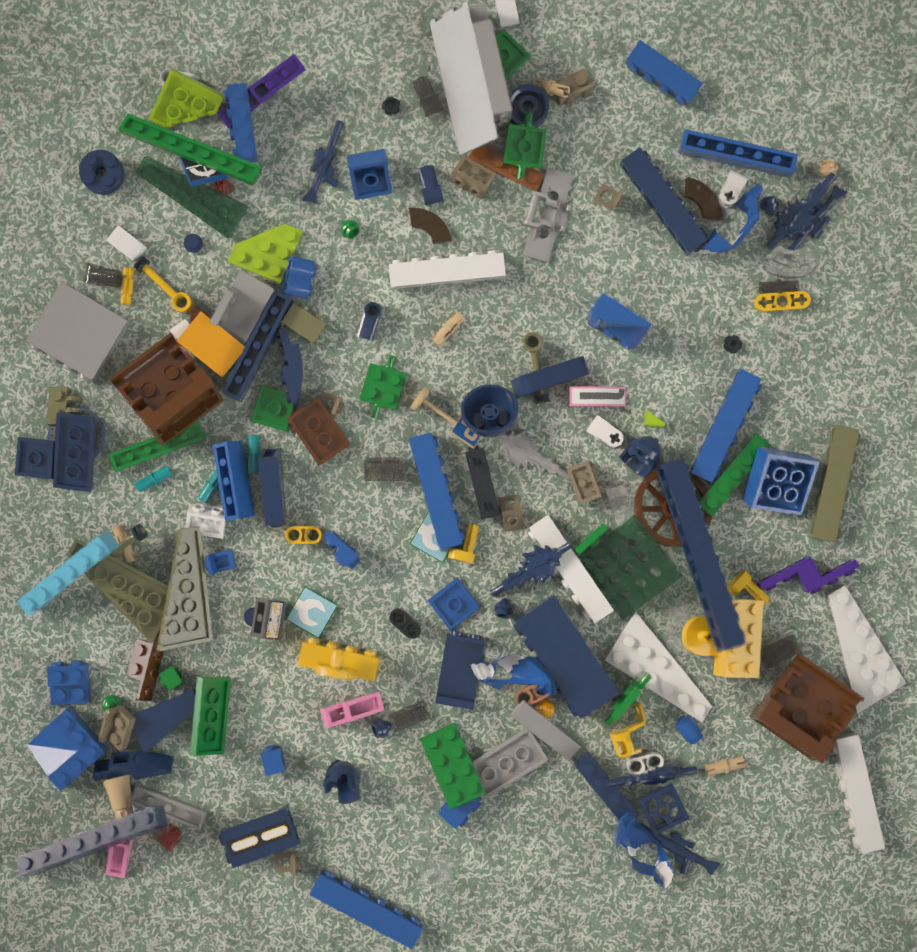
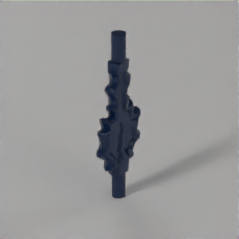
(797, 217)
(538, 565)
(652, 777)

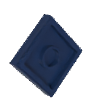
(35, 458)

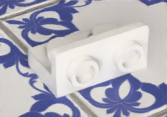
(209, 519)

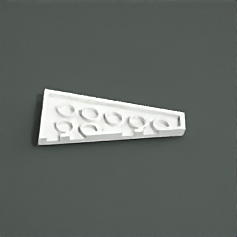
(641, 652)
(865, 659)

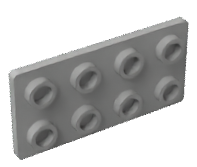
(242, 306)

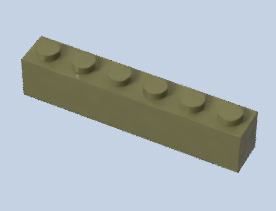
(834, 483)

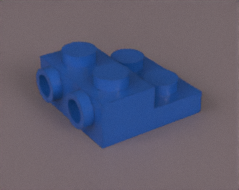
(345, 554)
(69, 683)

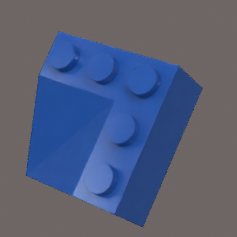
(618, 322)
(780, 480)
(66, 748)

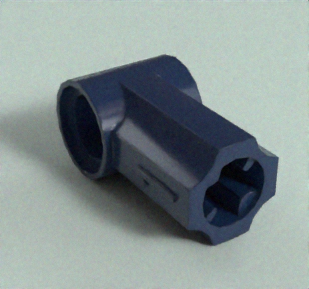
(430, 189)
(369, 323)

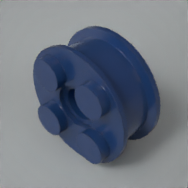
(532, 95)
(93, 163)

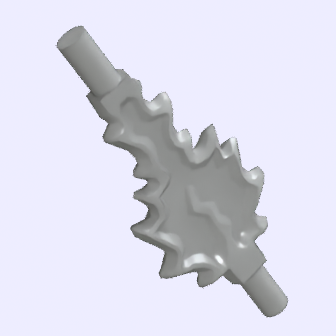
(522, 450)

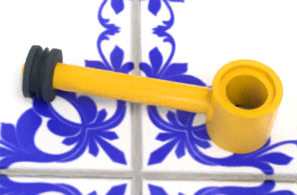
(142, 265)

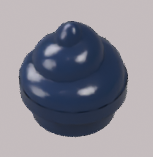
(769, 205)
(503, 609)
(381, 728)

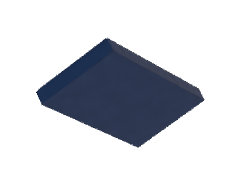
(74, 451)

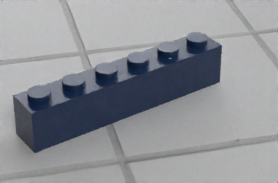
(663, 201)
(257, 346)

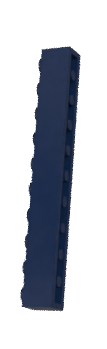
(700, 555)

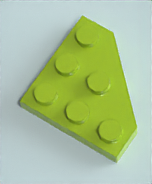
(184, 100)
(267, 252)

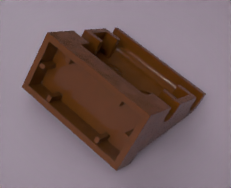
(166, 389)
(807, 708)

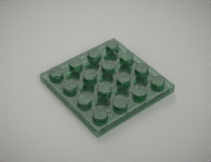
(642, 569)

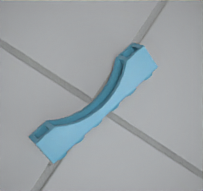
(68, 573)

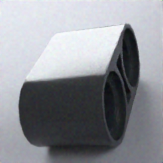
(402, 626)

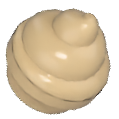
(827, 167)

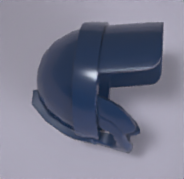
(642, 455)
(345, 778)

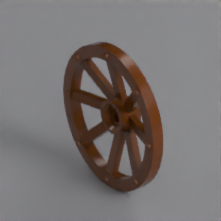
(664, 509)

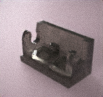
(383, 469)

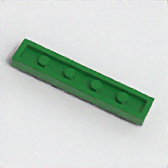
(152, 448)
(732, 476)

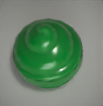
(349, 229)
(111, 702)

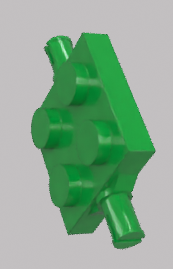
(524, 146)
(383, 386)
(624, 701)

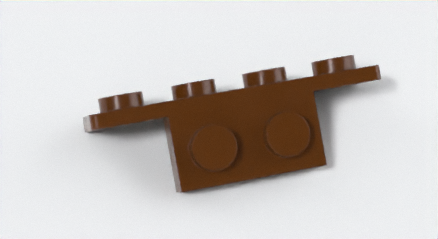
(145, 667)

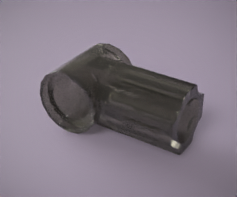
(428, 99)
(99, 275)

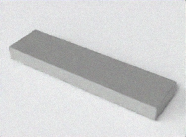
(546, 730)
(173, 808)

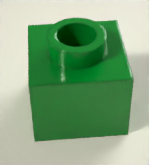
(171, 678)

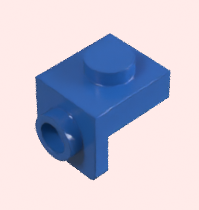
(220, 561)

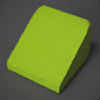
(652, 421)

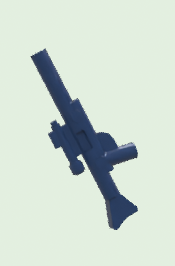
(323, 160)
(819, 212)
(683, 855)

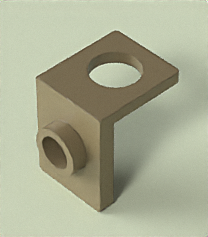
(616, 199)
(337, 403)
(511, 513)
(295, 863)

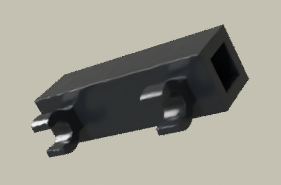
(482, 482)

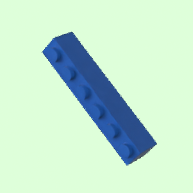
(738, 153)
(725, 426)
(435, 491)
(366, 909)

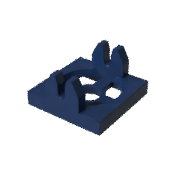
(645, 801)

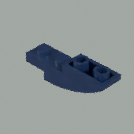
(292, 374)
(133, 763)

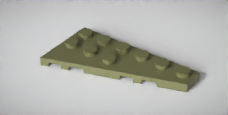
(130, 590)
(186, 608)

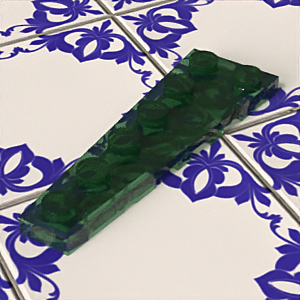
(203, 201)

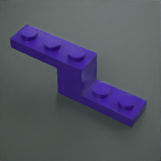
(268, 85)
(808, 575)

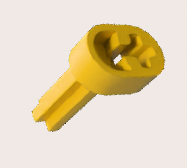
(466, 554)
(743, 580)

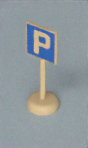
(459, 430)

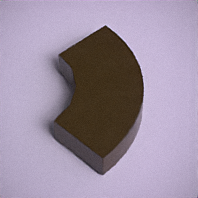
(703, 198)
(431, 224)

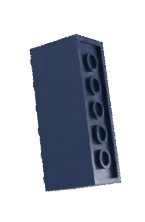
(565, 657)

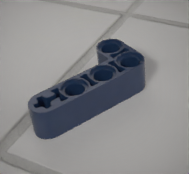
(549, 377)

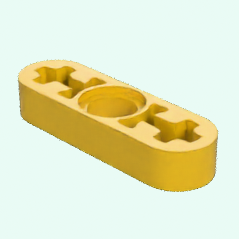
(796, 305)

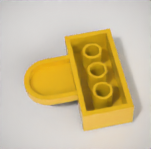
(339, 661)
(736, 662)

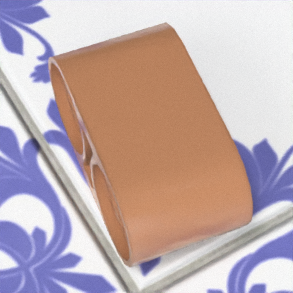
(534, 695)

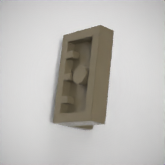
(579, 85)
(472, 177)
(585, 482)
(117, 727)

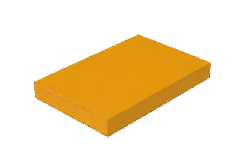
(211, 344)

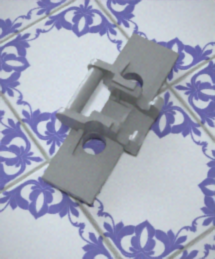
(553, 215)

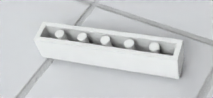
(447, 270)
(572, 572)
(858, 793)

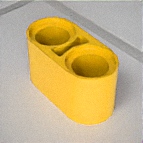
(304, 534)

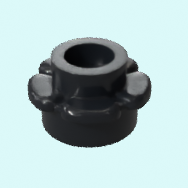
(391, 101)
(737, 344)

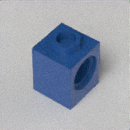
(273, 760)

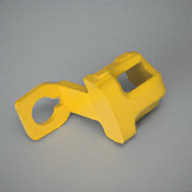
(623, 735)

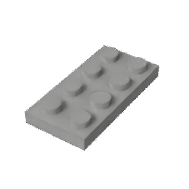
(508, 761)

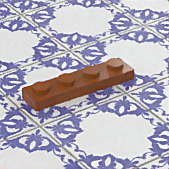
(494, 161)

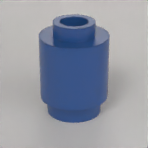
(689, 729)

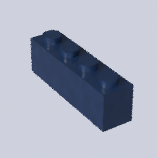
(611, 796)

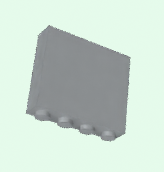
(77, 332)

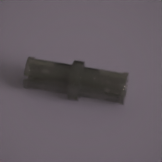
(778, 286)

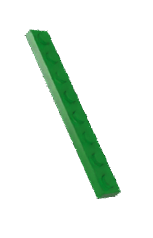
(190, 149)

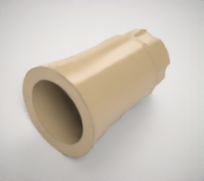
(120, 795)

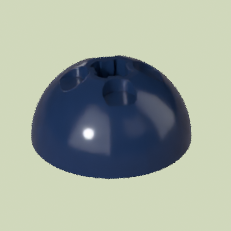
(489, 410)

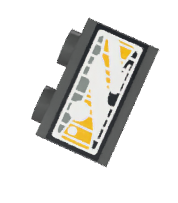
(268, 618)

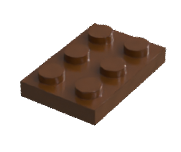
(318, 431)

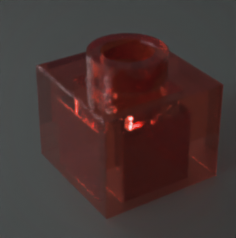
(170, 837)

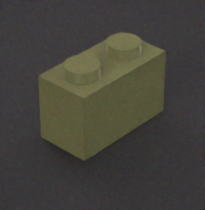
(304, 323)

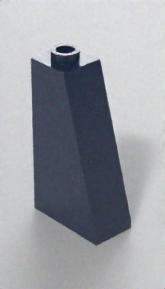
(272, 487)
(160, 719)

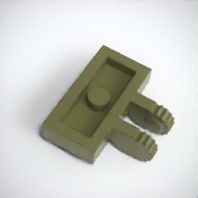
(59, 402)

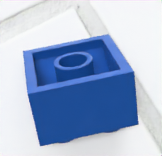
(369, 174)

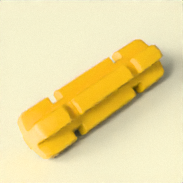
(127, 286)

